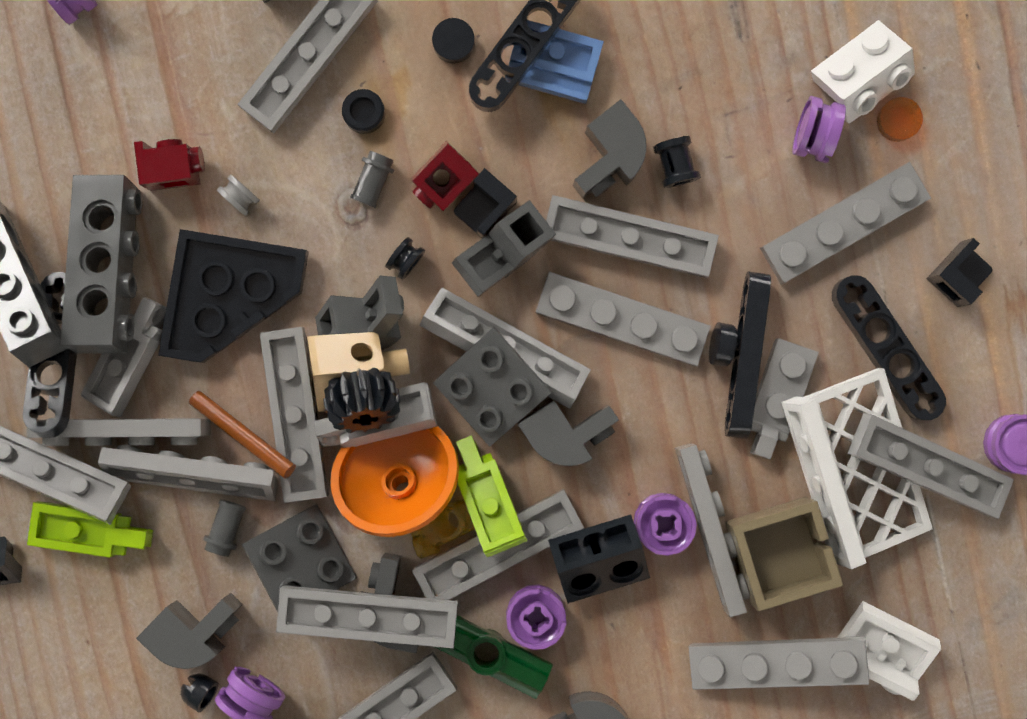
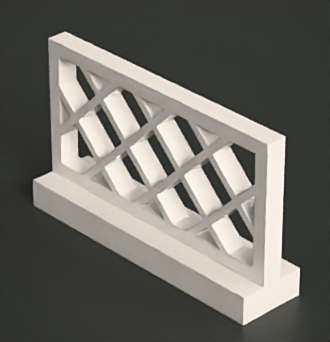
(824, 478)

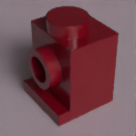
(168, 165)
(460, 176)

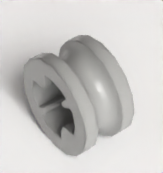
(238, 195)

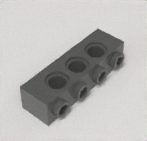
(91, 203)
(24, 310)

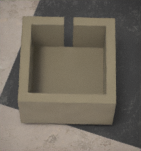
(779, 553)

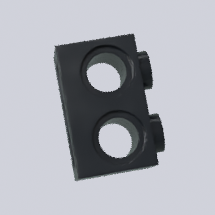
(599, 558)

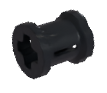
(676, 162)

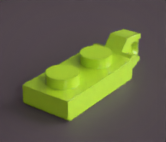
(488, 500)
(74, 531)

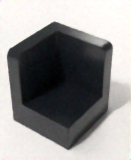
(485, 204)
(961, 274)

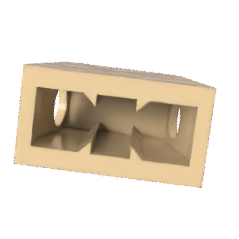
(348, 352)

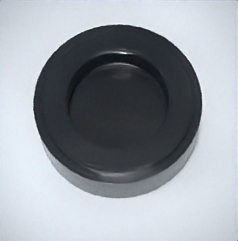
(453, 40)
(363, 111)
(722, 344)

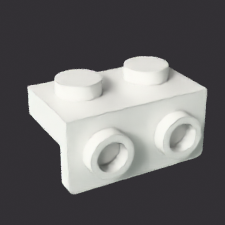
(866, 70)
(894, 648)

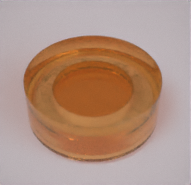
(899, 119)

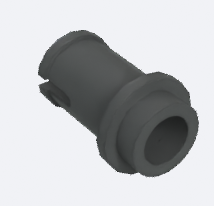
(372, 178)
(224, 528)

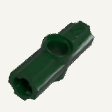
(511, 666)

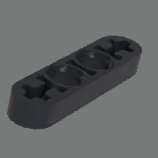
(531, 42)
(894, 343)
(747, 355)
(63, 388)

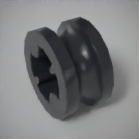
(405, 258)

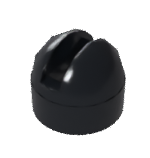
(200, 692)

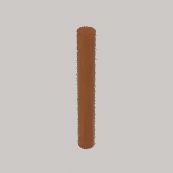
(242, 434)

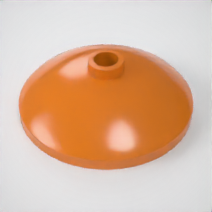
(368, 476)

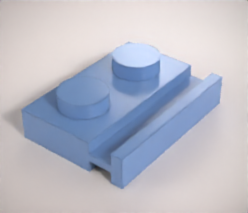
(564, 66)

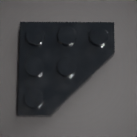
(224, 291)

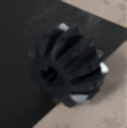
(361, 400)

